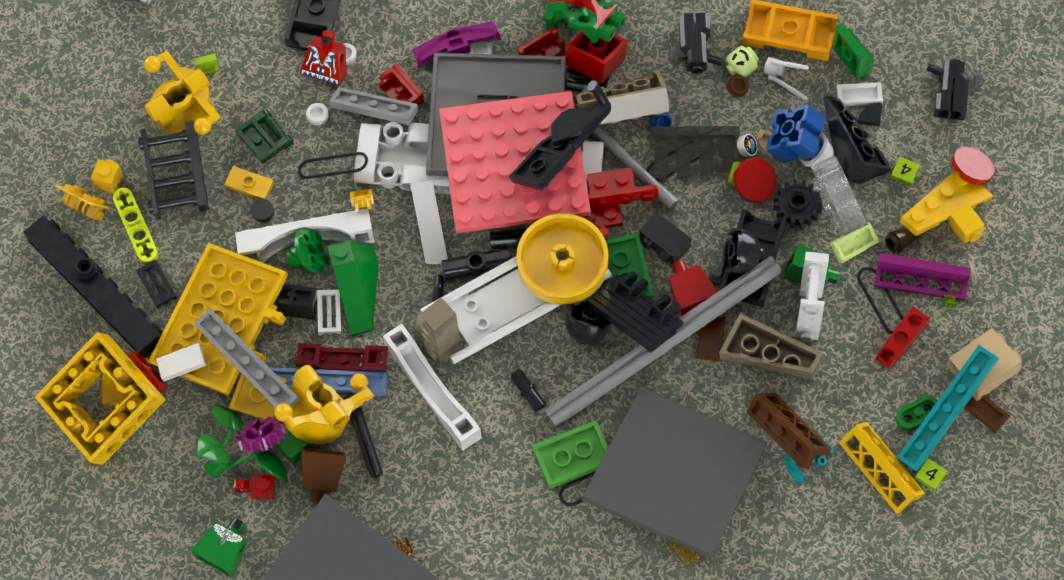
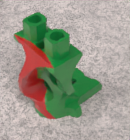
(592, 19)

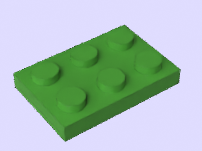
(570, 454)

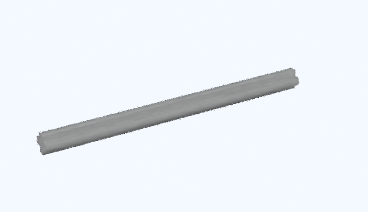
(641, 357)

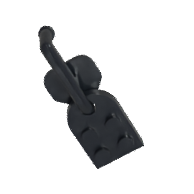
(567, 135)

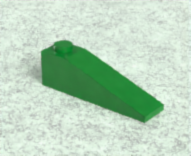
(356, 277)

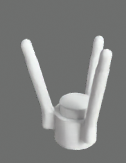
(776, 67)

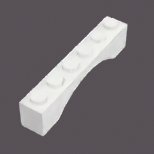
(341, 227)
(444, 405)

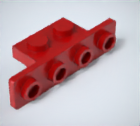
(617, 187)

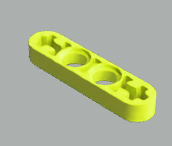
(135, 226)

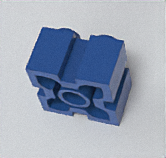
(795, 133)

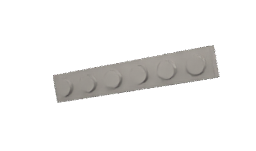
(245, 360)

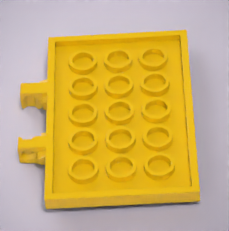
(240, 294)

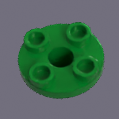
(307, 251)

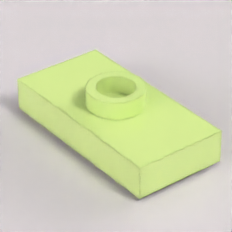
(854, 243)

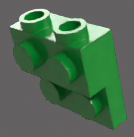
(852, 52)

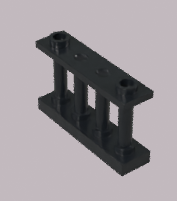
(195, 176)

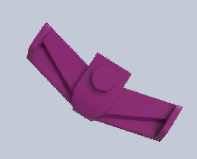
(455, 41)

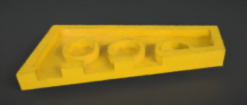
(942, 201)

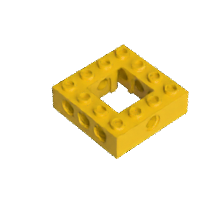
(61, 394)

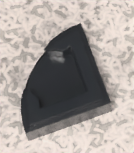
(871, 115)

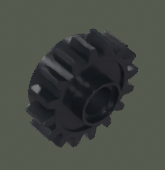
(797, 193)

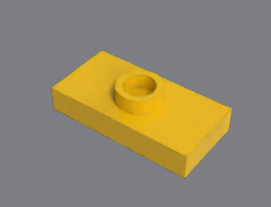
(249, 183)

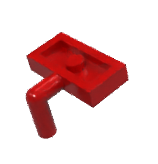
(605, 218)

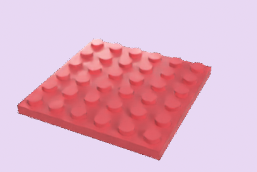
(488, 144)

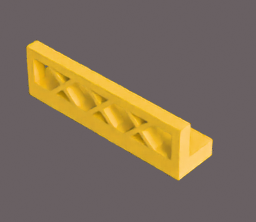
(887, 461)

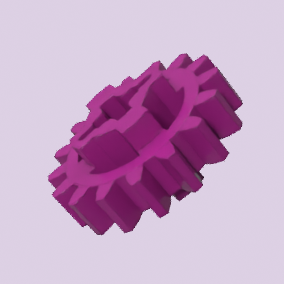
(261, 434)

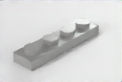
(373, 105)

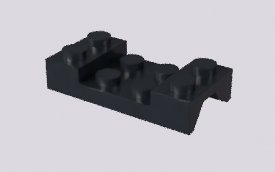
(309, 20)
(770, 238)

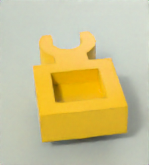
(362, 199)

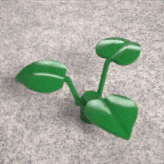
(219, 458)

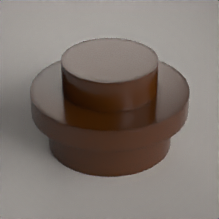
(737, 86)

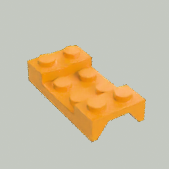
(790, 29)

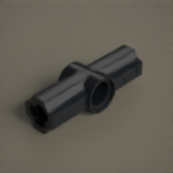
(462, 267)

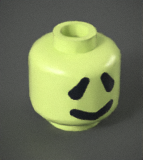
(742, 61)

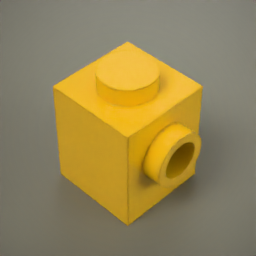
(107, 175)
(966, 224)

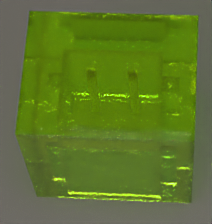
(949, 301)

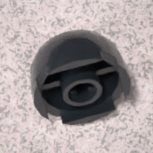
(742, 251)
(585, 324)

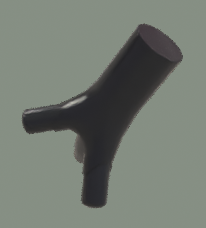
(438, 288)

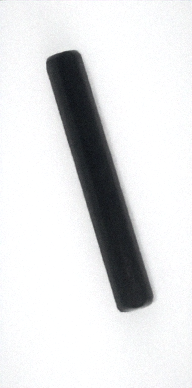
(365, 441)

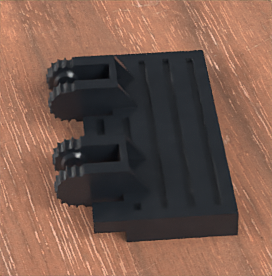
(633, 315)

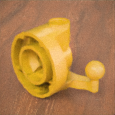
(188, 83)
(321, 411)

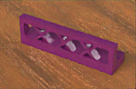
(921, 269)

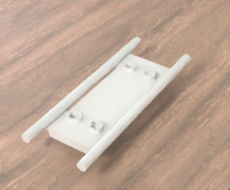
(495, 308)

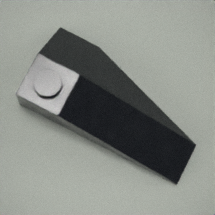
(851, 145)

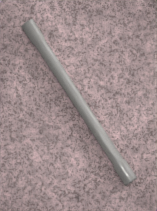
(664, 195)

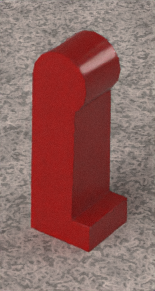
(902, 337)

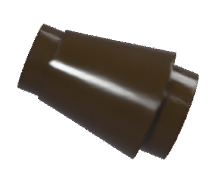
(899, 239)

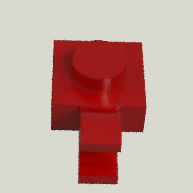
(260, 486)

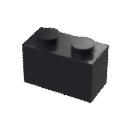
(664, 238)

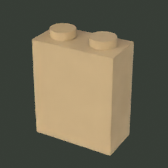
(1006, 367)

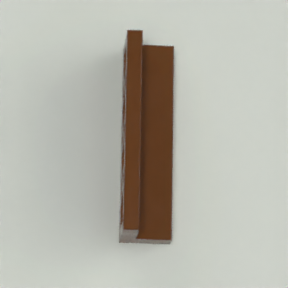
(787, 429)

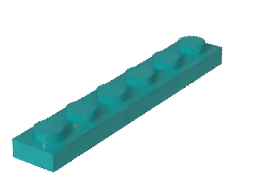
(947, 408)

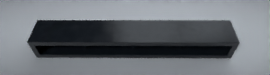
(97, 291)

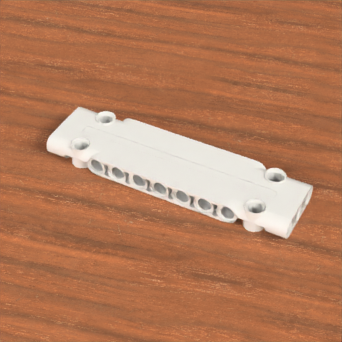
(407, 156)

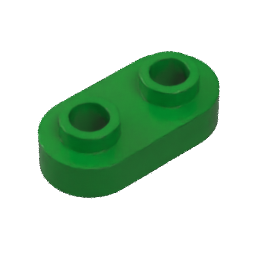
(915, 412)

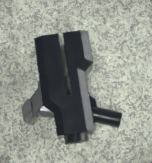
(693, 47)
(954, 84)

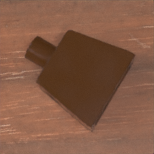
(321, 471)

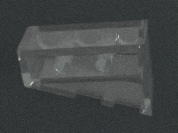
(838, 196)

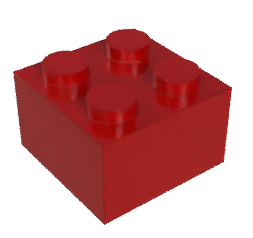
(597, 59)

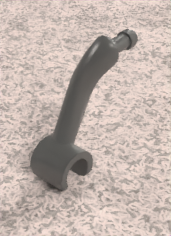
(716, 275)

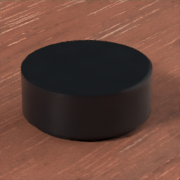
(262, 210)

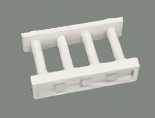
(811, 288)

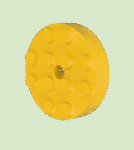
(564, 280)

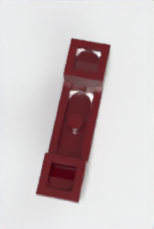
(350, 359)

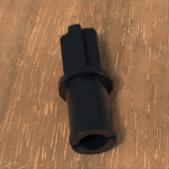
(528, 390)

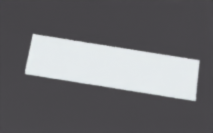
(429, 222)

